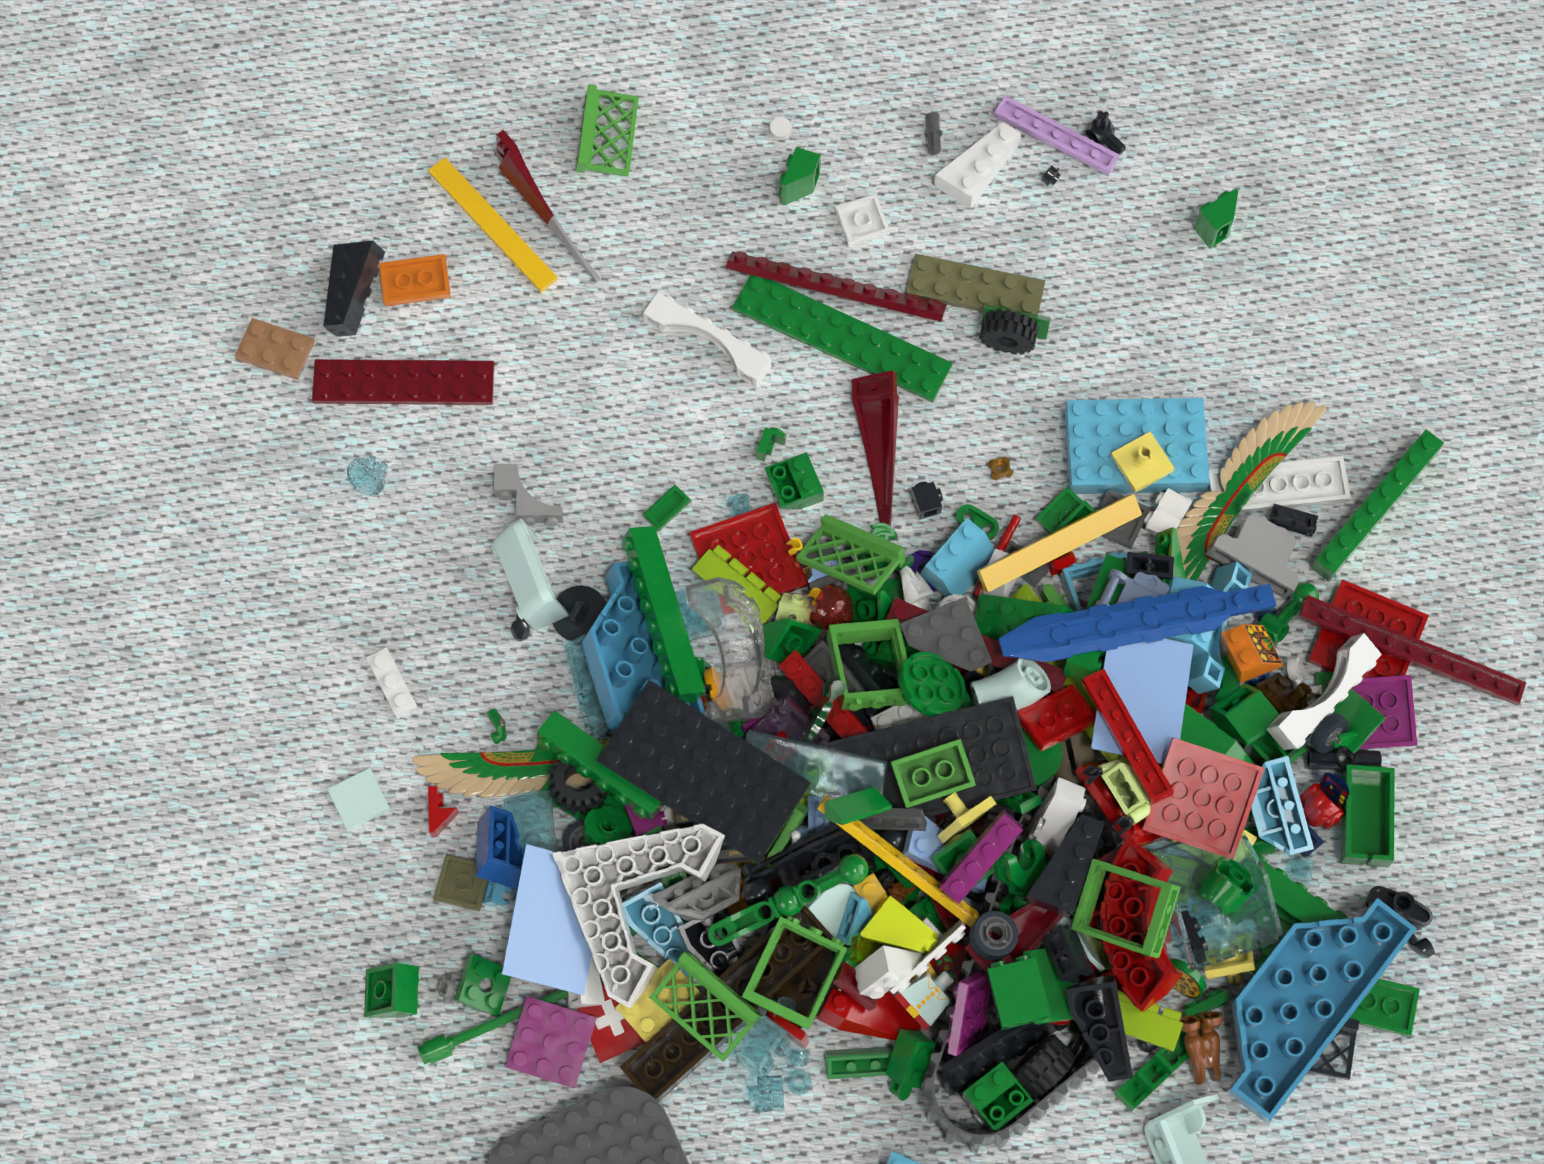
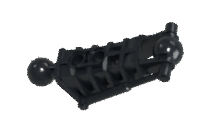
(817, 849)

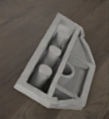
(699, 899)

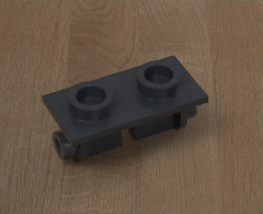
(1294, 520)

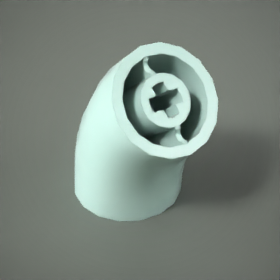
(1022, 680)

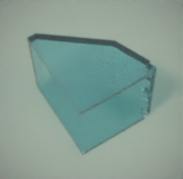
(1255, 919)

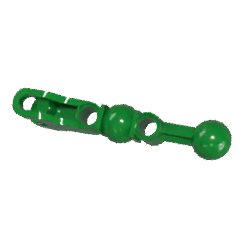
(1276, 628)
(788, 900)

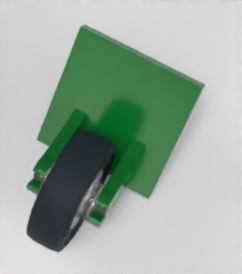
(1348, 725)

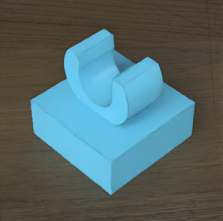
(494, 894)

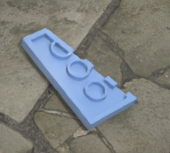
(924, 844)

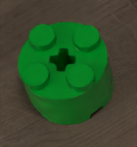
(1227, 885)

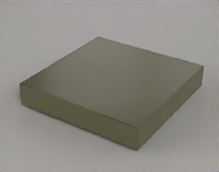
(459, 884)

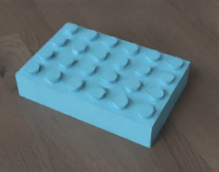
(1104, 426)

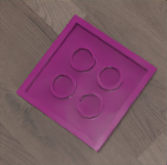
(1394, 700)
(968, 1014)
(550, 1042)

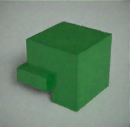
(1267, 749)

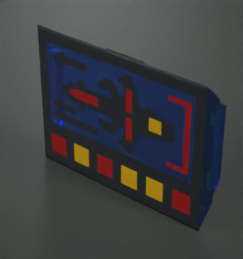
(1335, 789)

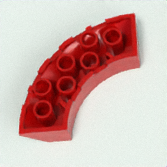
(1128, 914)

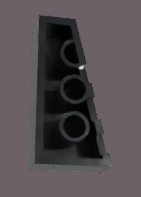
(349, 285)
(867, 672)
(1066, 871)

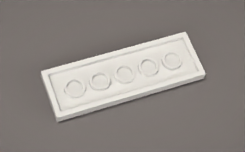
(1297, 484)

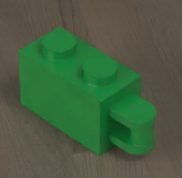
(909, 1062)

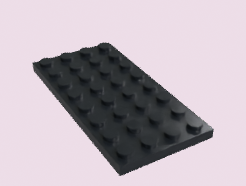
(990, 739)
(704, 771)

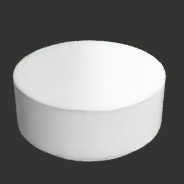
(780, 128)

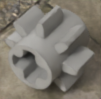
(448, 987)

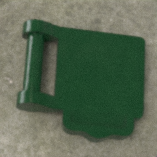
(830, 691)

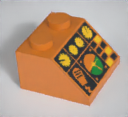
(1249, 651)

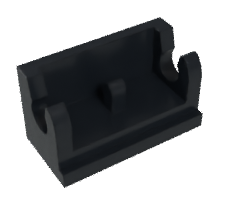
(1067, 955)

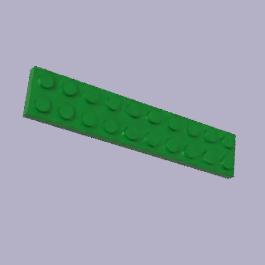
(842, 336)

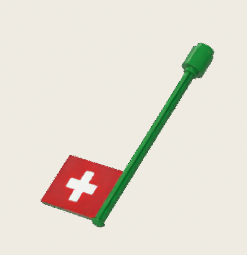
(609, 1038)

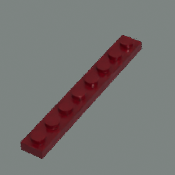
(905, 611)

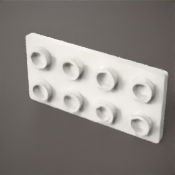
(954, 934)

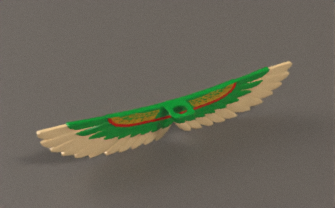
(1242, 476)
(493, 771)

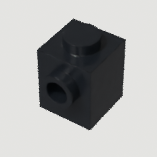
(927, 499)

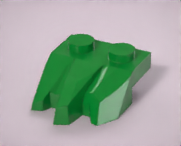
(1063, 511)

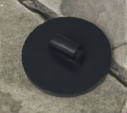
(583, 606)

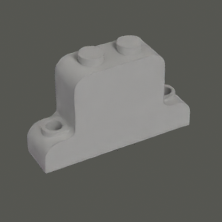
(1262, 551)

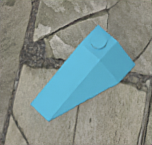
(655, 923)

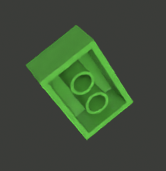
(933, 773)

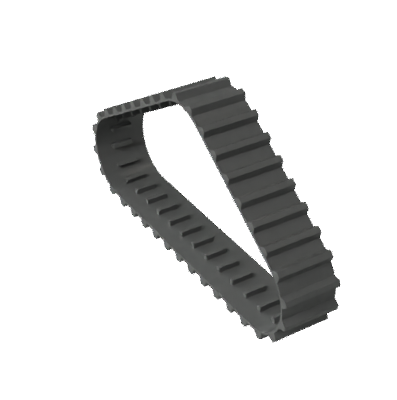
(1077, 1077)

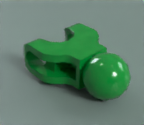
(1022, 874)

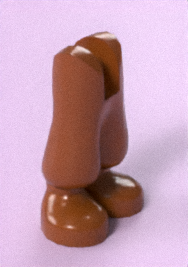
(1203, 1048)

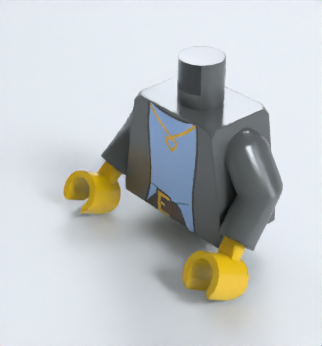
(817, 580)

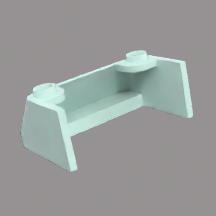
(527, 576)
(1174, 1135)

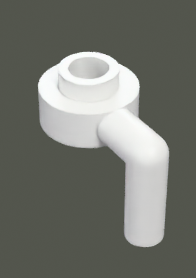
(1295, 670)

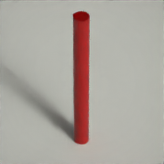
(1002, 545)

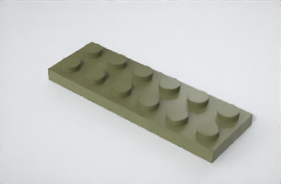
(973, 285)

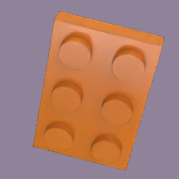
(414, 280)

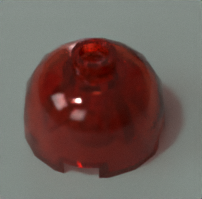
(833, 607)

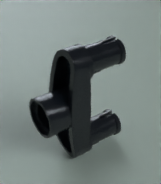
(1416, 913)

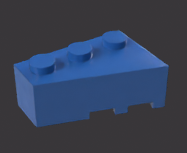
(498, 848)

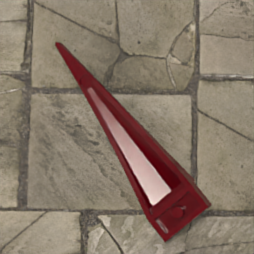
(877, 414)
(1032, 925)

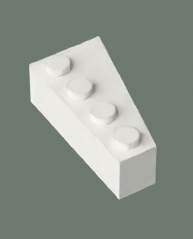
(976, 167)
(1055, 815)

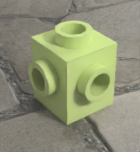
(794, 607)

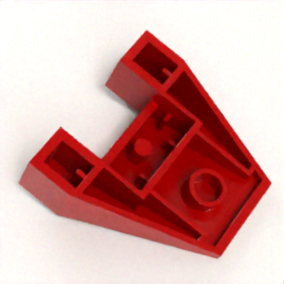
(882, 1022)

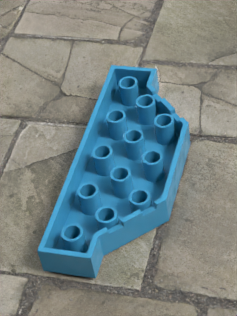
(622, 649)
(1305, 998)

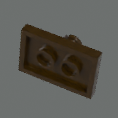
(1283, 695)
(808, 984)

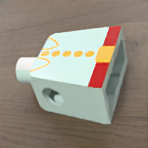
(926, 997)

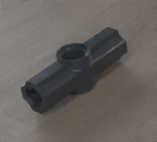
(1331, 761)

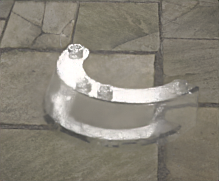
(740, 643)

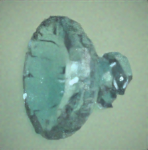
(367, 475)

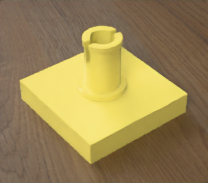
(1142, 462)
(963, 816)
(1231, 967)

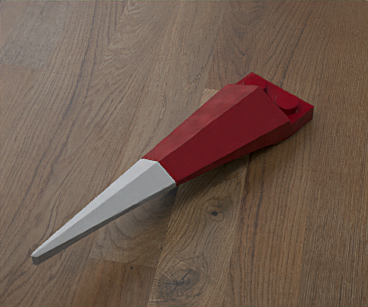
(517, 173)

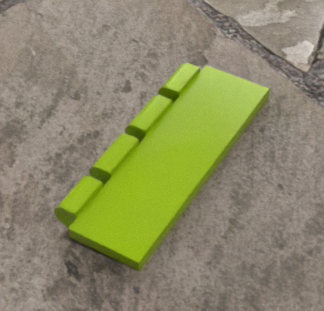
(714, 565)
(1149, 1025)

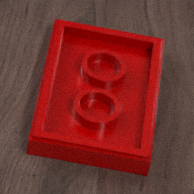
(1056, 717)

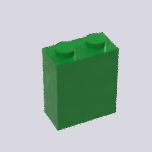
(1018, 992)

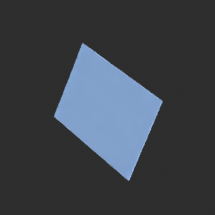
(1154, 690)
(544, 930)

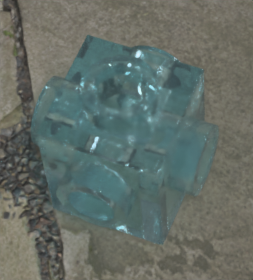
(1209, 931)
(767, 1093)

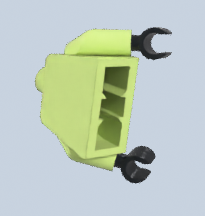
(1125, 789)

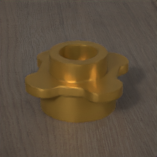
(1003, 462)

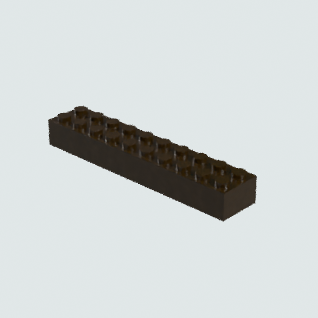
(676, 1053)

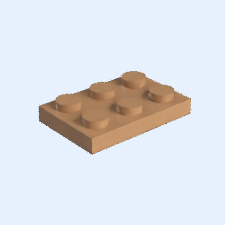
(274, 348)

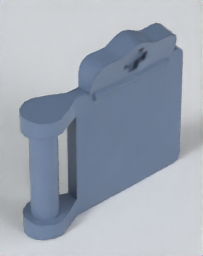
(1139, 586)

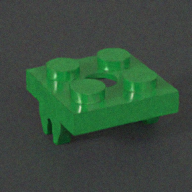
(469, 987)

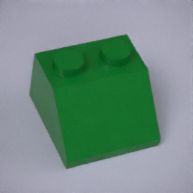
(391, 991)

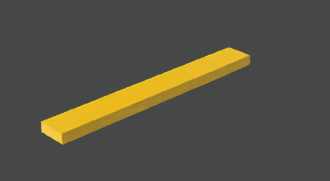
(493, 225)
(1059, 543)
(906, 867)

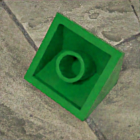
(869, 606)
(787, 636)
(953, 850)

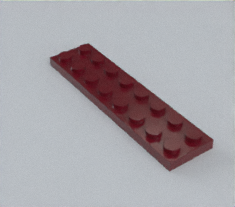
(403, 382)

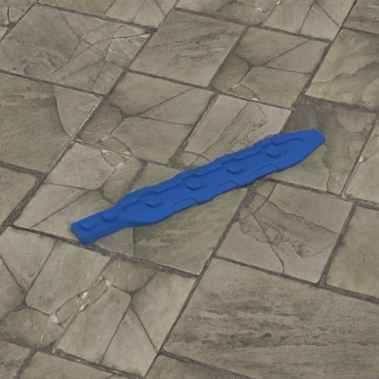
(1131, 622)

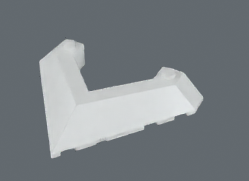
(599, 872)

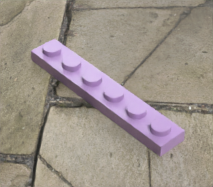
(1056, 135)

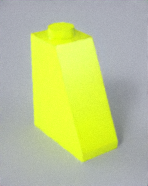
(900, 928)

